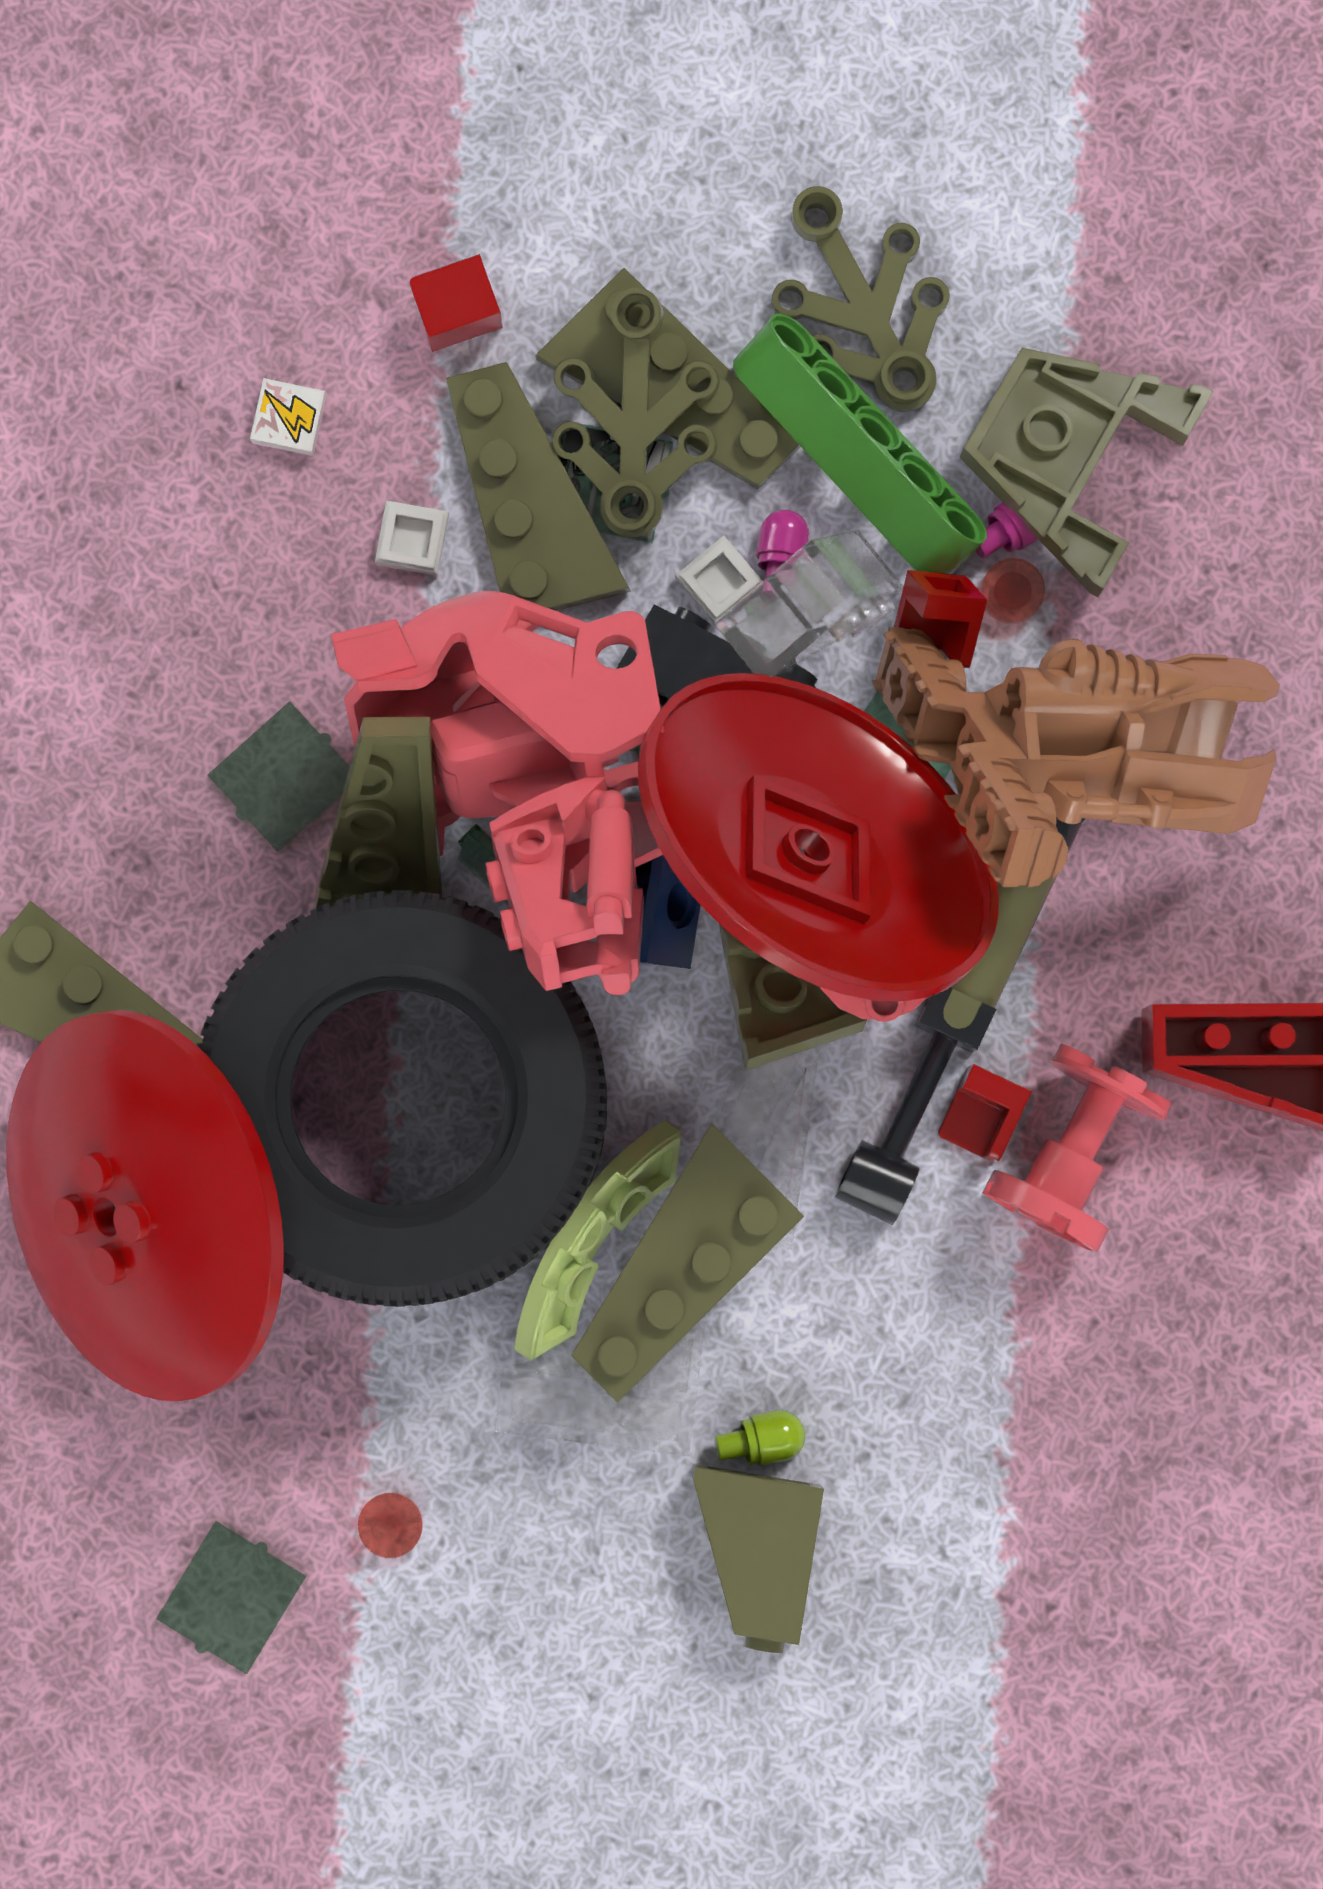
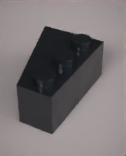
(687, 652)

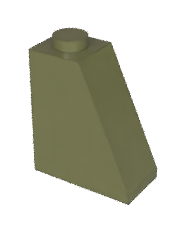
(762, 1549)

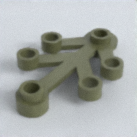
(867, 311)
(634, 425)

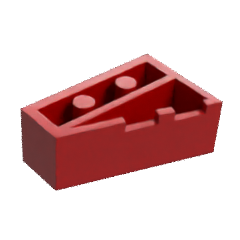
(1241, 1053)

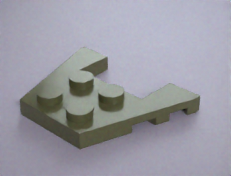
(1048, 436)

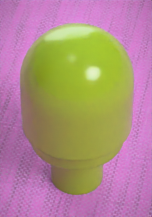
(763, 1439)

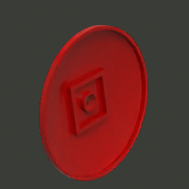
(887, 879)
(191, 1261)

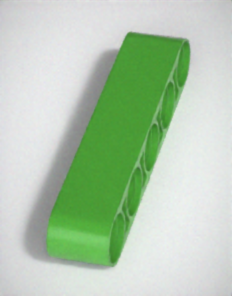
(859, 447)

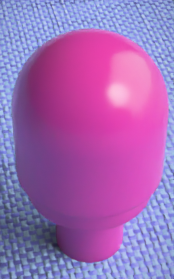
(1005, 531)
(780, 538)

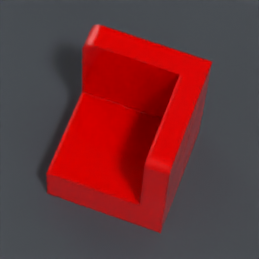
(456, 303)
(945, 609)
(984, 1113)

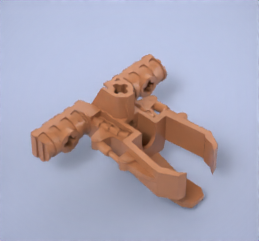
(1078, 744)

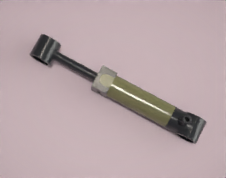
(879, 1176)

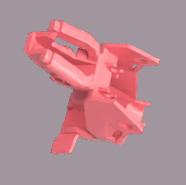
(527, 739)

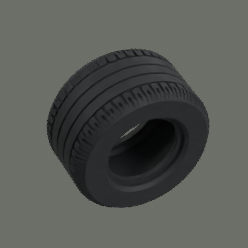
(548, 1067)

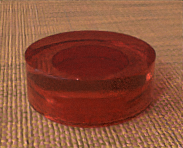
(1013, 590)
(390, 1524)

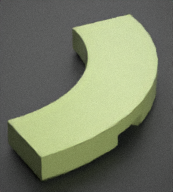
(609, 1202)

